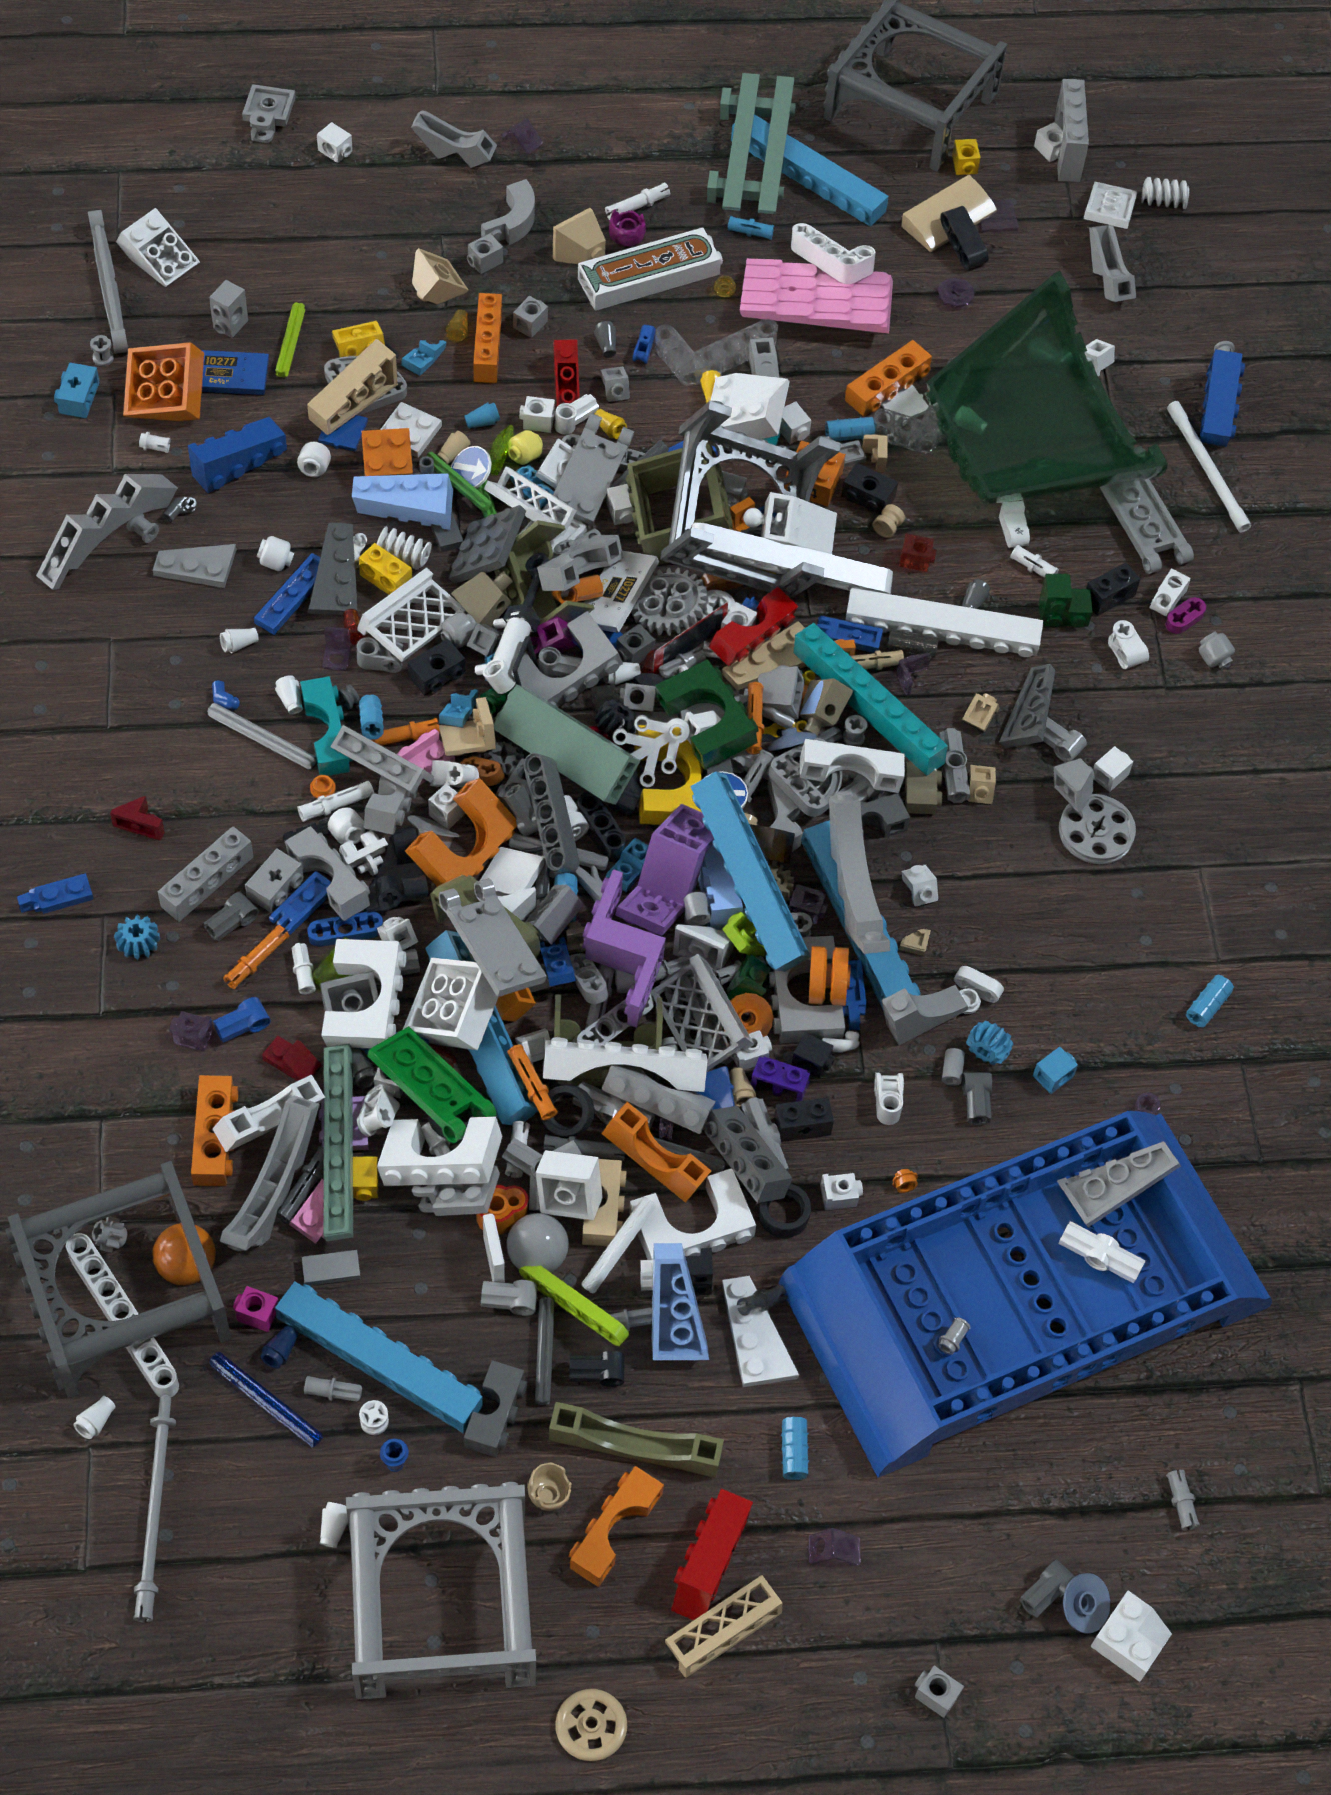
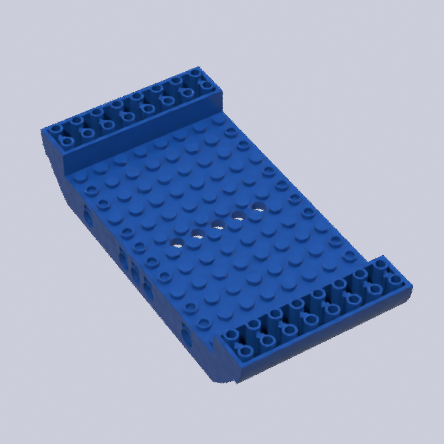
(896, 1281)

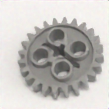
(679, 603)

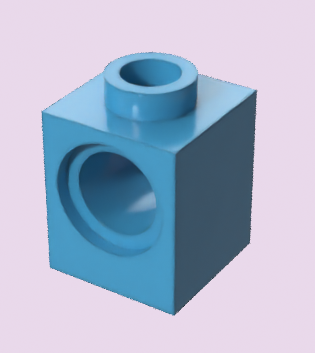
(1055, 1070)

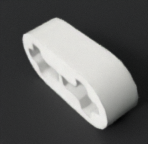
(985, 986)

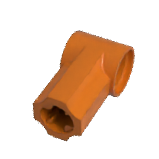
(588, 588)

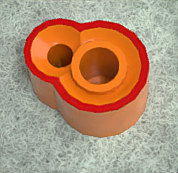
(507, 1206)

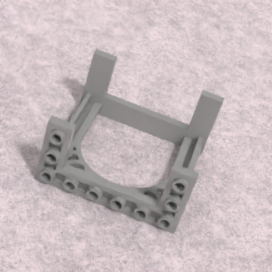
(363, 1516)

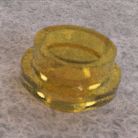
(724, 286)

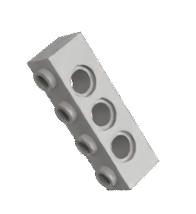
(205, 874)

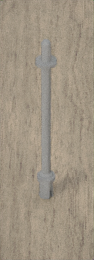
(146, 1588)

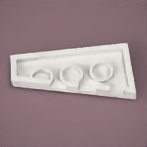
(756, 1341)

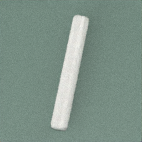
(618, 1245)

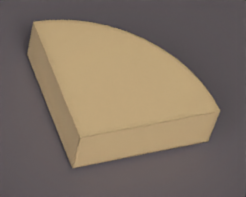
(916, 942)

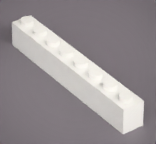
(946, 621)

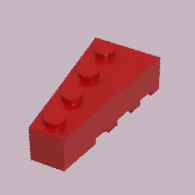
(711, 1554)

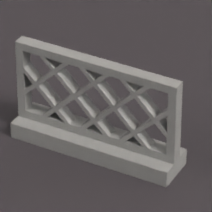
(716, 999)

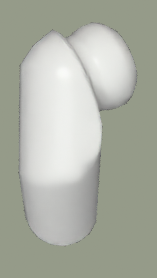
(359, 544)

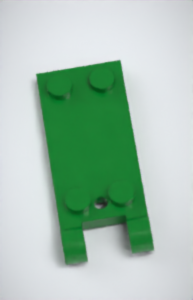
(430, 1081)

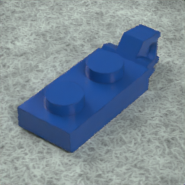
(56, 895)
(855, 996)

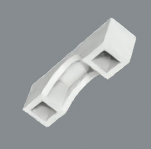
(880, 767)
(253, 1122)

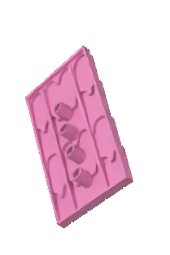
(813, 297)

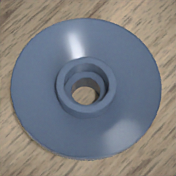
(790, 738)
(1086, 1603)

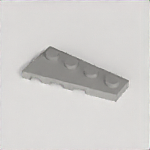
(1108, 1187)

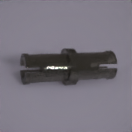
(762, 1300)

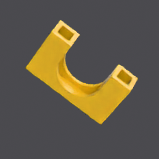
(658, 804)

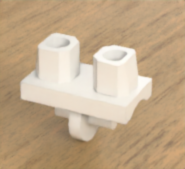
(372, 847)

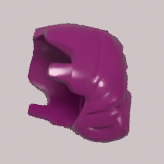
(627, 228)

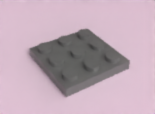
(487, 544)

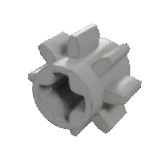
(109, 1234)

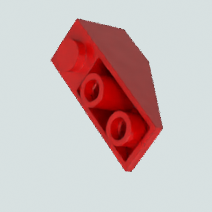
(566, 371)

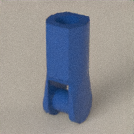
(644, 343)

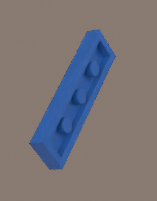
(289, 596)

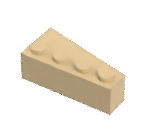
(354, 388)

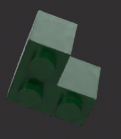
(1062, 605)

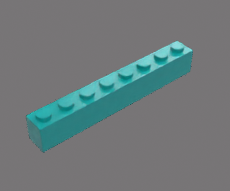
(871, 699)

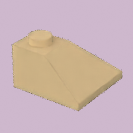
(578, 239)
(435, 278)

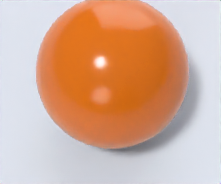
(174, 1259)

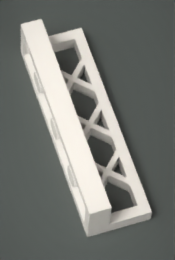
(532, 511)

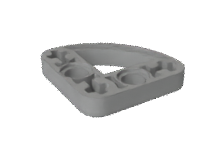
(394, 395)
(791, 772)

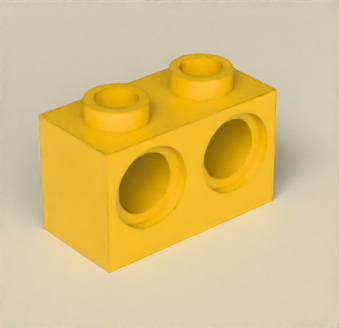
(383, 569)

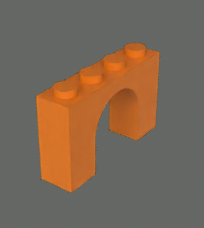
(492, 826)

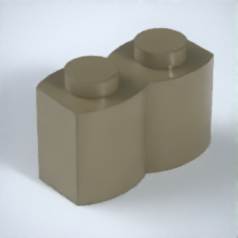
(921, 790)

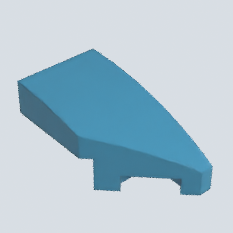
(423, 357)
(459, 709)

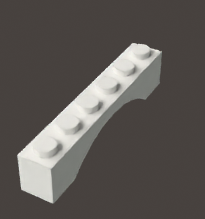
(567, 1060)

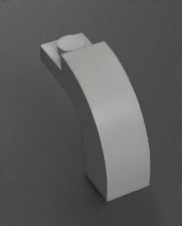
(520, 218)

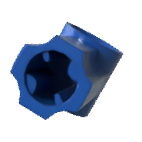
(248, 1017)

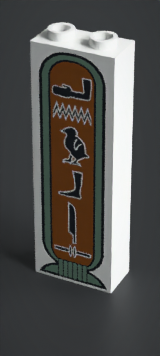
(649, 268)

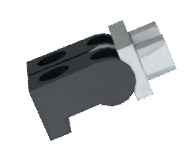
(699, 1268)

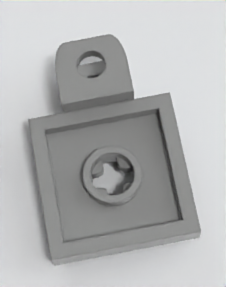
(264, 118)
(449, 1199)

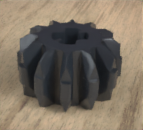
(613, 717)

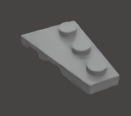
(196, 565)

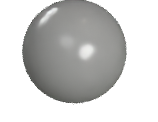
(537, 1241)

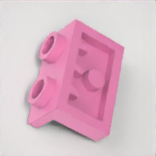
(425, 750)
(310, 1216)

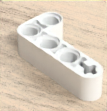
(830, 256)

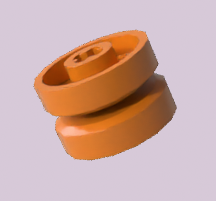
(829, 975)

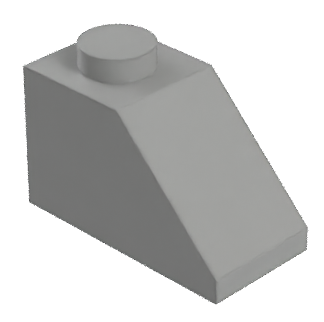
(1074, 782)

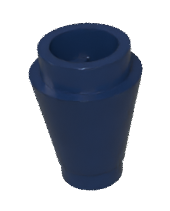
(279, 1347)

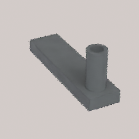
(445, 538)

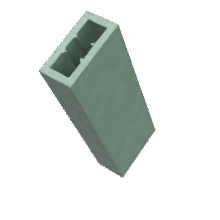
(576, 748)

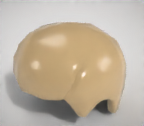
(549, 1487)

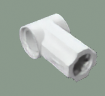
(571, 414)

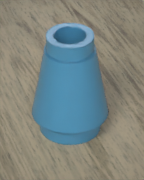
(482, 416)

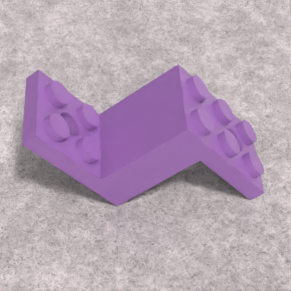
(668, 871)
(623, 947)

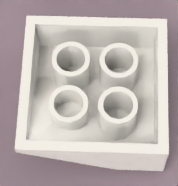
(755, 403)
(452, 1004)

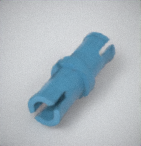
(747, 227)

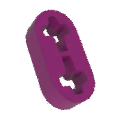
(1182, 612)

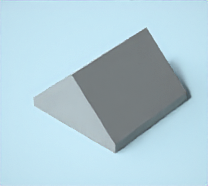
(555, 912)
(349, 993)

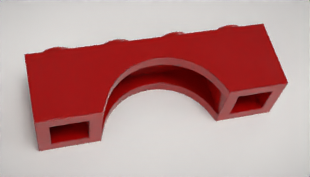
(735, 640)

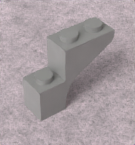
(445, 140)
(1108, 262)
(785, 812)

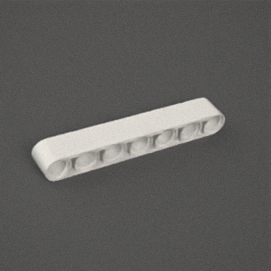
(117, 1303)

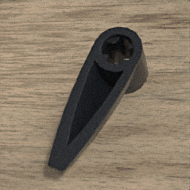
(629, 798)

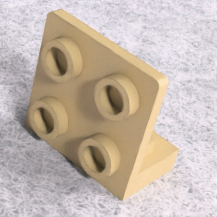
(473, 736)

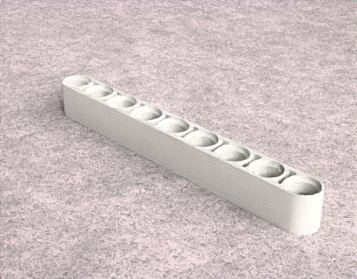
(783, 557)

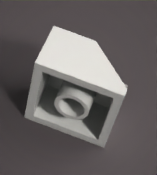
(569, 1185)
(1132, 1636)

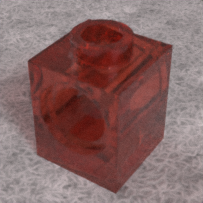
(917, 552)

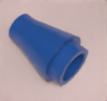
(394, 1454)

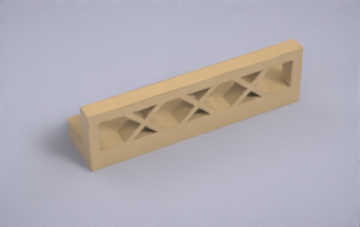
(729, 1636)

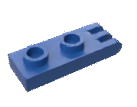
(865, 637)
(301, 903)
(557, 963)

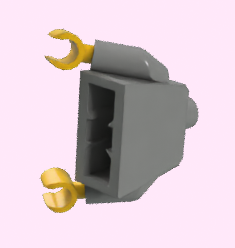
(784, 694)

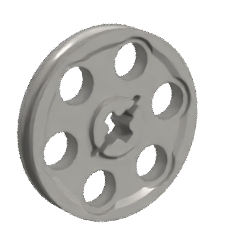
(1104, 836)

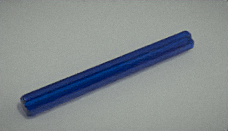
(265, 1399)

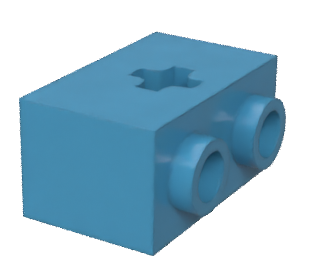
(77, 390)

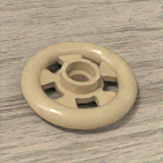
(566, 1721)

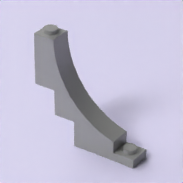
(106, 513)
(862, 914)

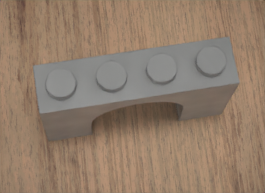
(1072, 119)
(598, 661)
(797, 1018)

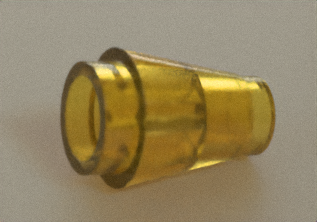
(458, 326)

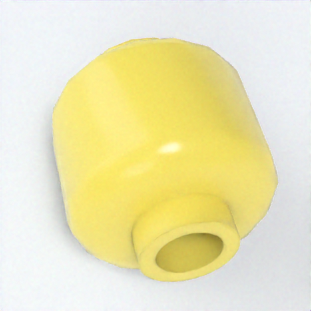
(525, 447)

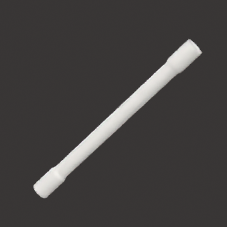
(1235, 512)

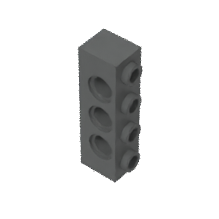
(747, 1154)

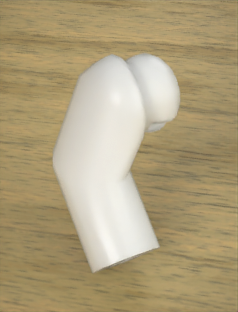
(841, 1045)

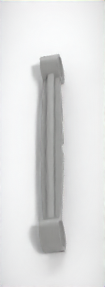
(107, 282)

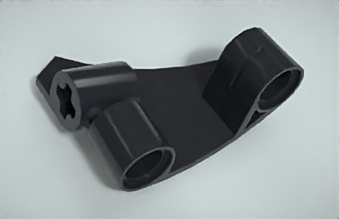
(398, 875)

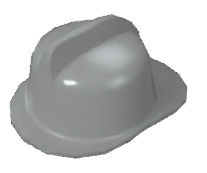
(424, 825)

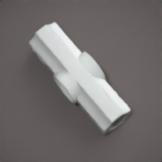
(1102, 1252)

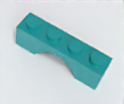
(320, 702)

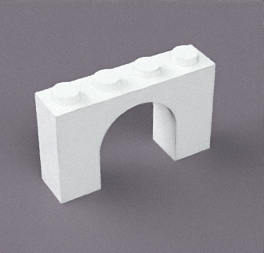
(375, 1023)
(466, 1164)
(732, 1224)

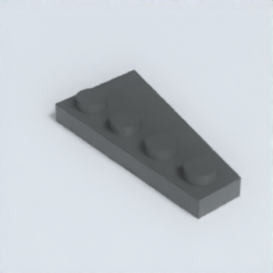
(335, 578)
(1031, 709)

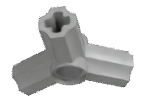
(526, 1158)

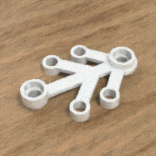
(651, 746)

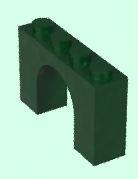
(705, 685)

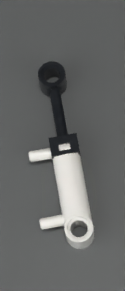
(518, 623)

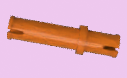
(754, 711)
(407, 732)
(248, 963)
(545, 1106)

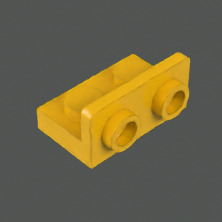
(355, 339)

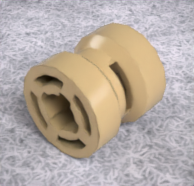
(888, 521)

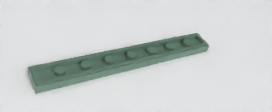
(338, 1143)

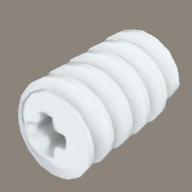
(1165, 192)
(403, 549)

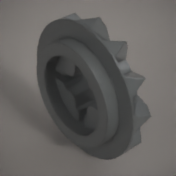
(514, 755)

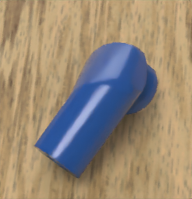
(223, 698)

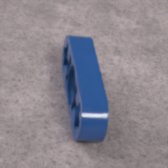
(335, 922)

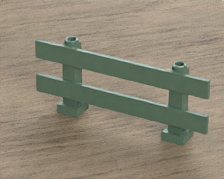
(745, 106)

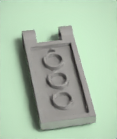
(591, 471)
(1146, 522)
(493, 939)

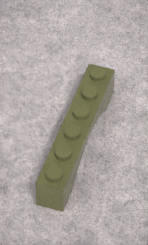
(679, 1451)

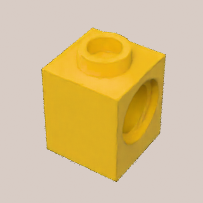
(966, 157)
(365, 1178)

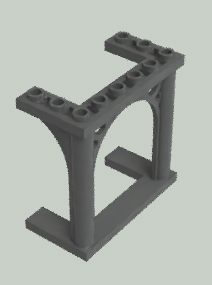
(886, 24)
(687, 542)
(75, 1354)

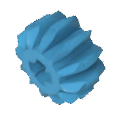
(137, 937)
(989, 1042)

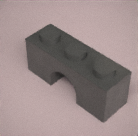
(885, 813)
(488, 1432)

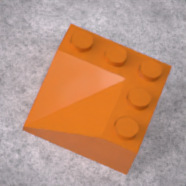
(164, 382)

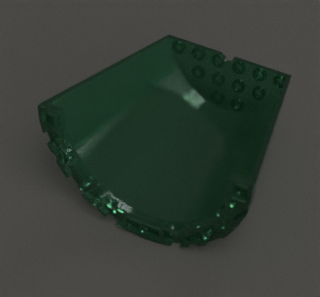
(1031, 411)

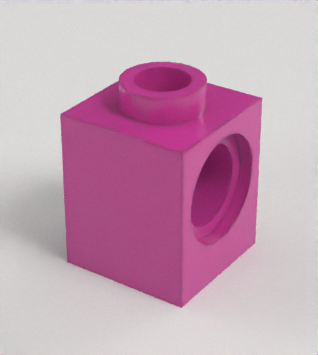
(260, 1319)

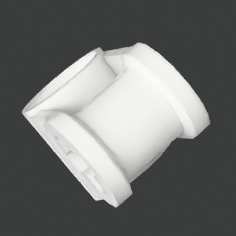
(1127, 645)
(452, 773)
(888, 1093)
(377, 1111)

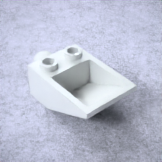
(795, 523)

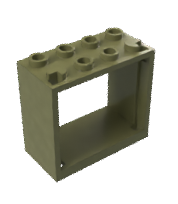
(662, 473)

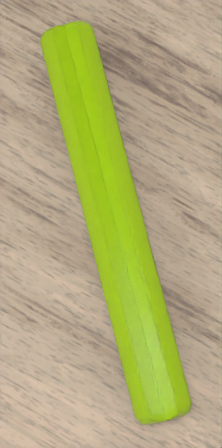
(290, 340)

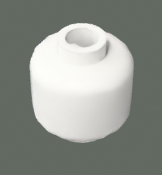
(313, 459)
(275, 553)
(346, 825)

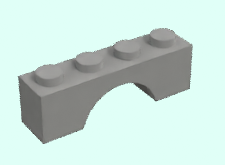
(593, 553)
(345, 892)
(680, 1107)

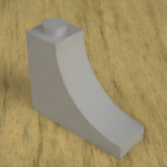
(913, 1015)

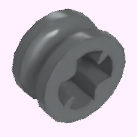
(349, 697)

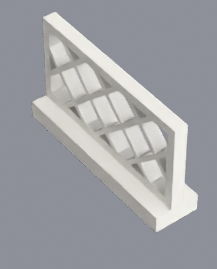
(383, 614)

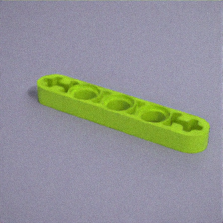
(576, 1304)

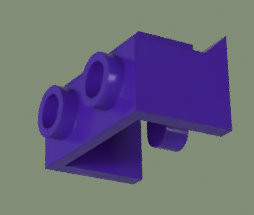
(782, 1077)

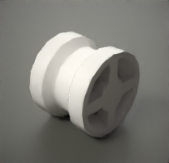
(370, 1412)

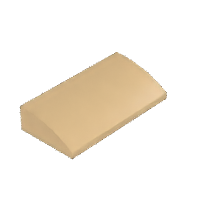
(924, 219)

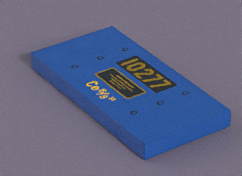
(235, 372)

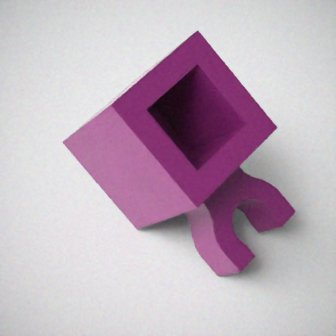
(553, 634)

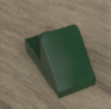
(749, 978)

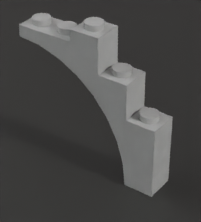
(287, 1153)

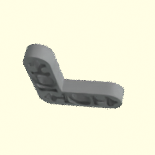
(585, 986)

